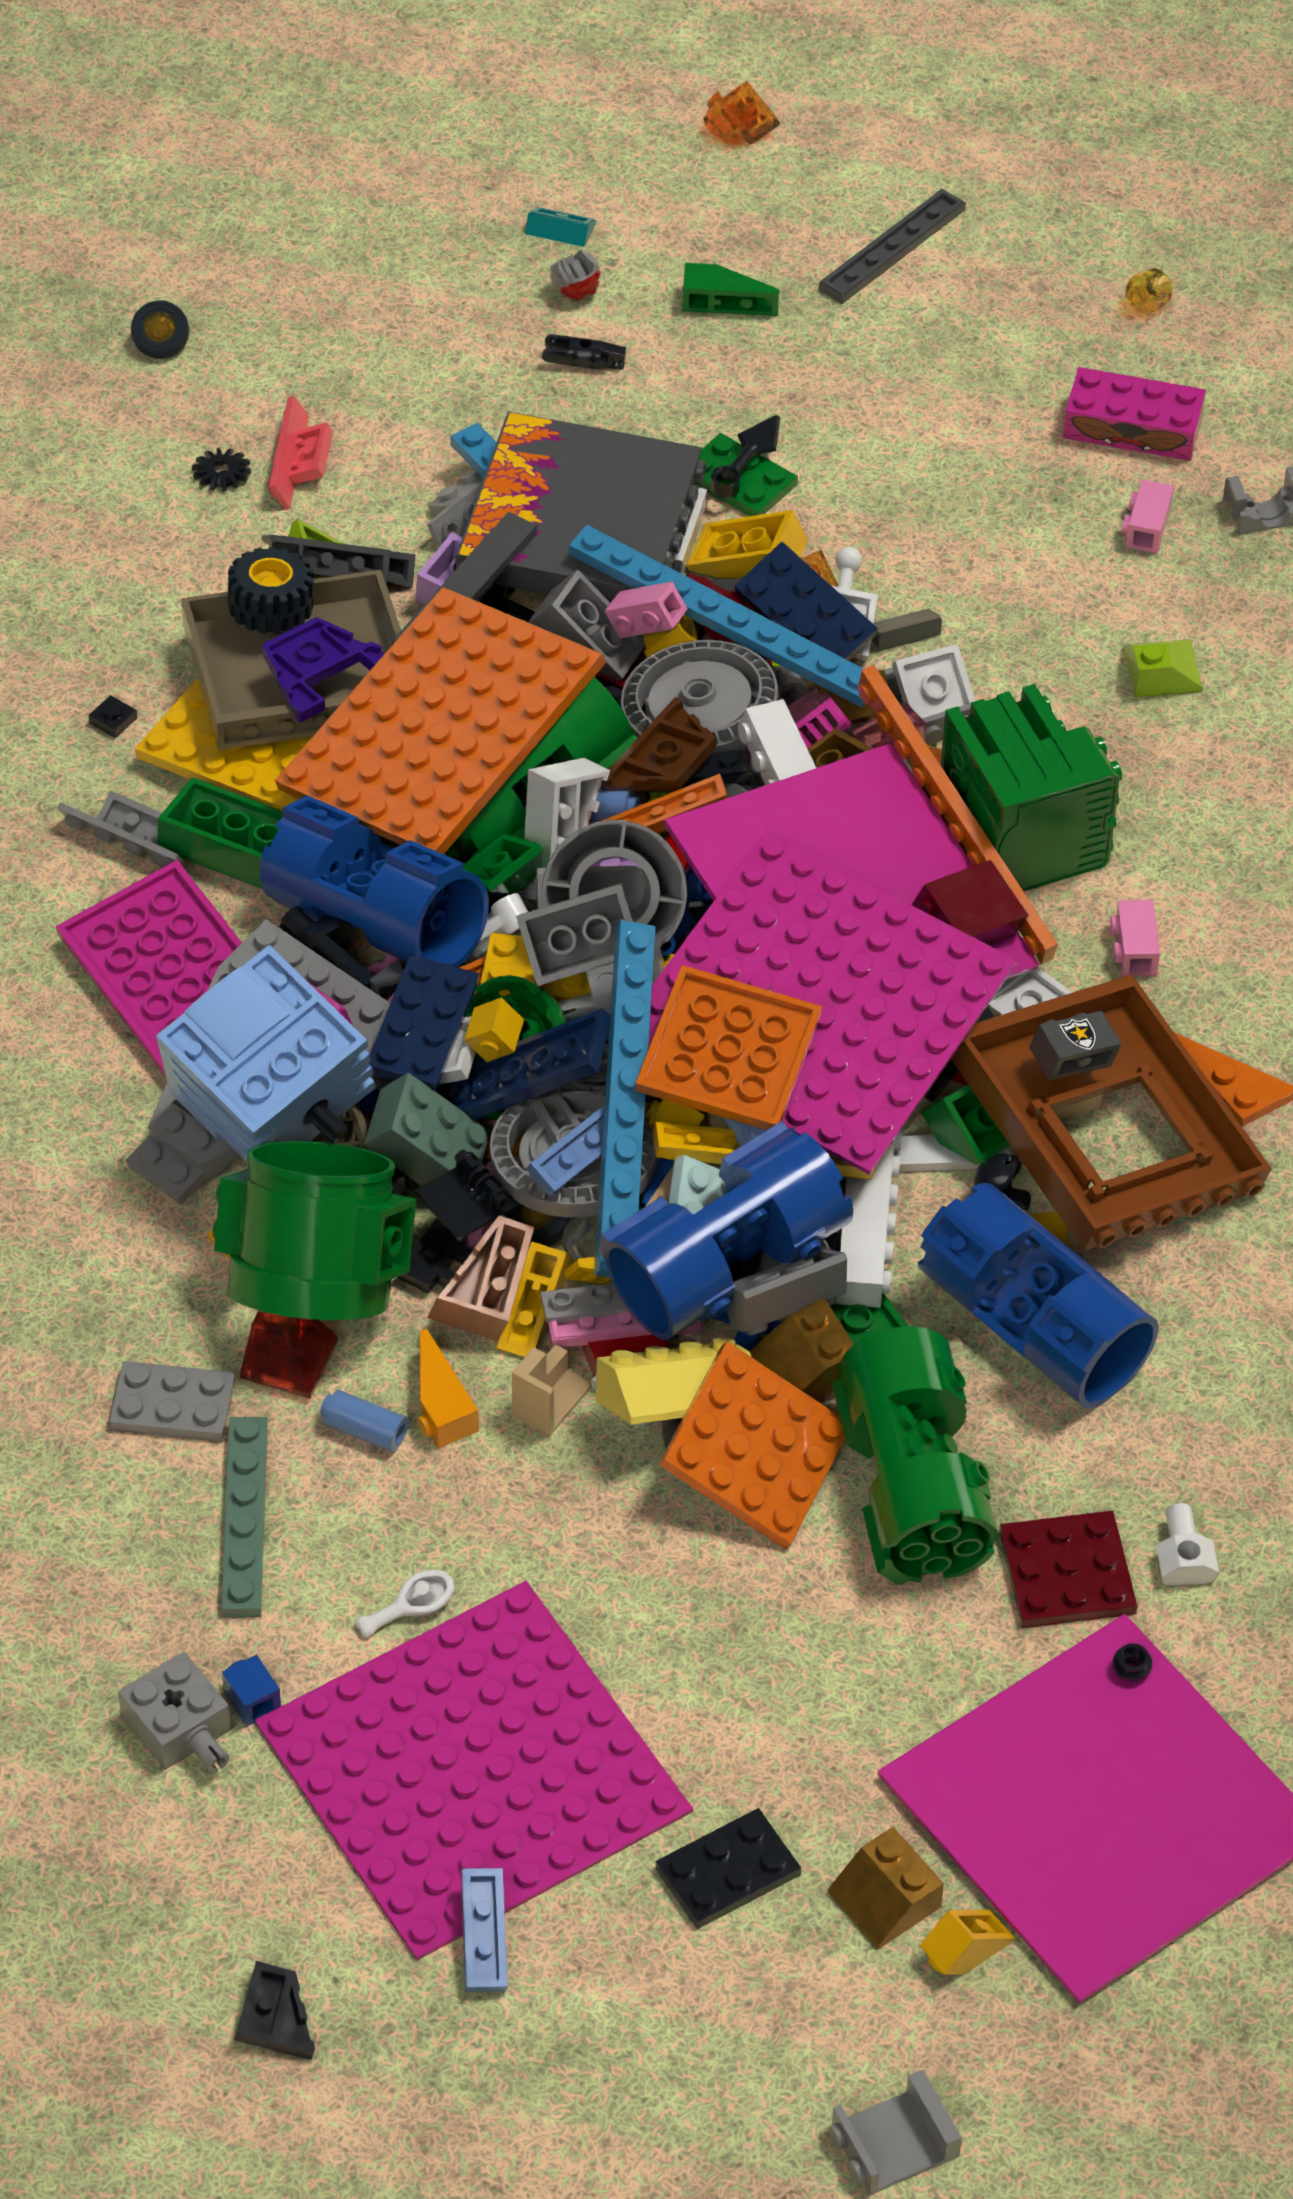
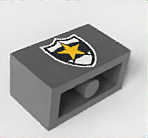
(1075, 1045)

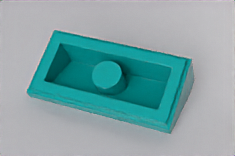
(559, 226)

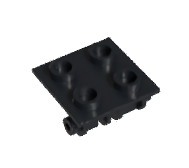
(466, 1196)

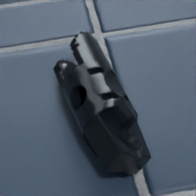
(583, 352)

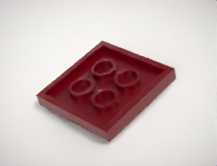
(1067, 1569)

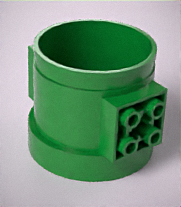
(314, 1230)

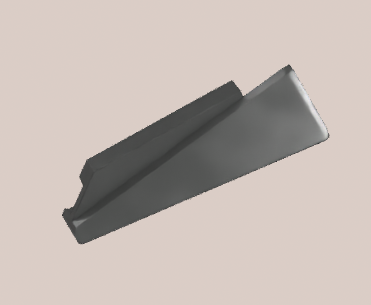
(338, 559)

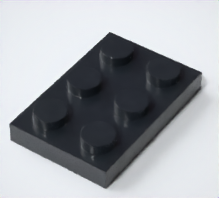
(728, 1868)

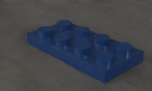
(802, 601)
(423, 1021)

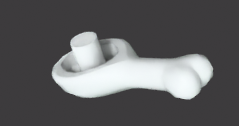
(419, 1596)

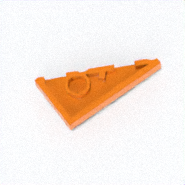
(1242, 1088)

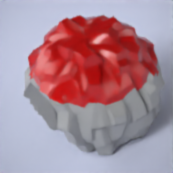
(576, 275)

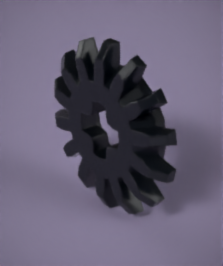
(207, 471)

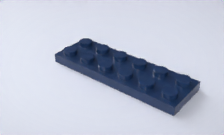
(535, 1067)

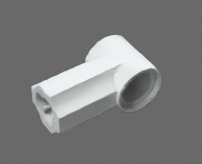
(501, 921)

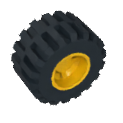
(270, 590)

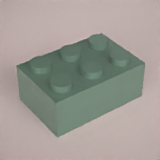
(422, 1130)

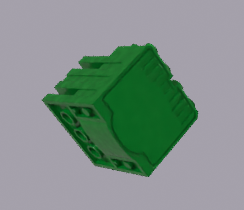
(1034, 786)

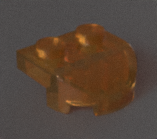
(739, 116)

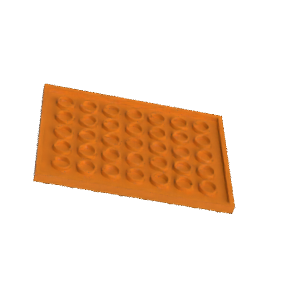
(441, 721)

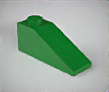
(724, 291)

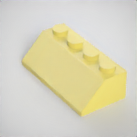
(654, 1382)

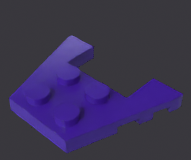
(310, 656)

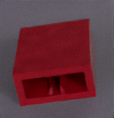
(974, 903)

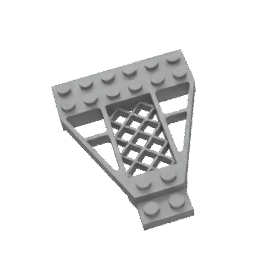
(179, 1148)

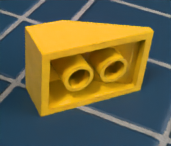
(737, 545)

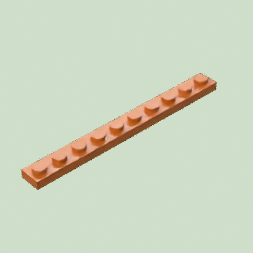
(948, 801)

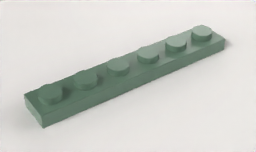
(245, 1517)

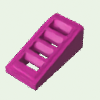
(817, 713)

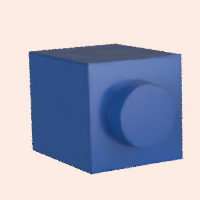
(251, 1689)

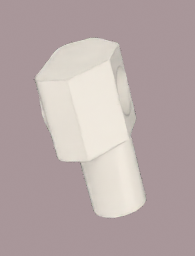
(1183, 1544)

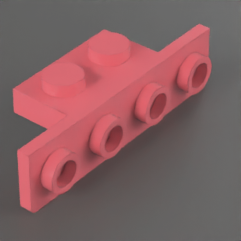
(299, 452)

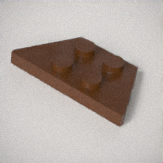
(663, 754)

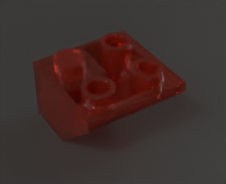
(287, 1353)

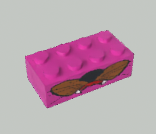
(1134, 413)

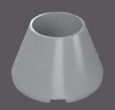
(663, 873)

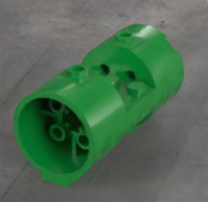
(588, 729)
(928, 1503)

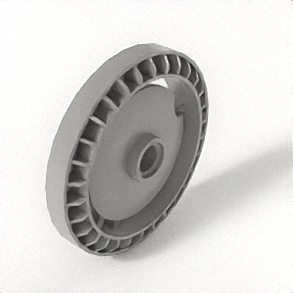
(709, 681)
(549, 1120)

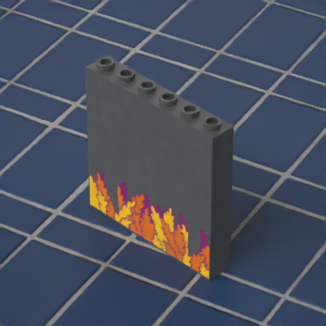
(580, 476)

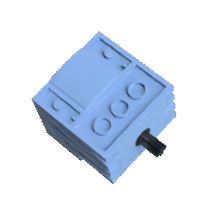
(265, 1058)

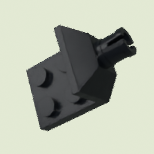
(326, 938)

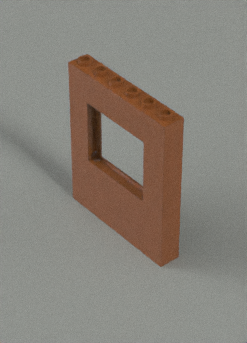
(1016, 1091)

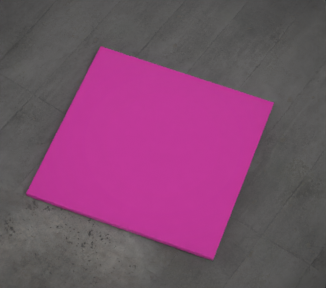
(852, 813)
(888, 979)
(472, 1756)
(1099, 1808)

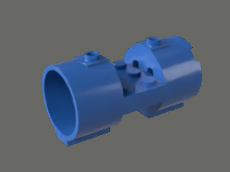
(399, 896)
(678, 1263)
(1038, 1295)

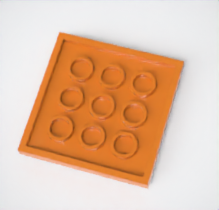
(728, 1048)
(755, 1445)

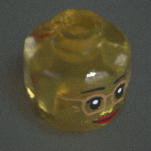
(1150, 289)

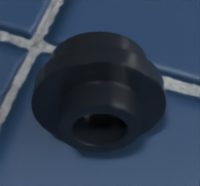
(1134, 1654)

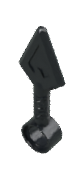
(754, 440)

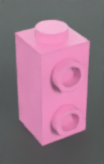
(1149, 516)
(646, 610)
(1136, 938)

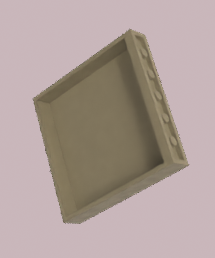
(236, 681)

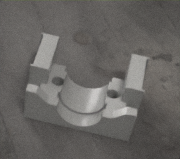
(1263, 515)

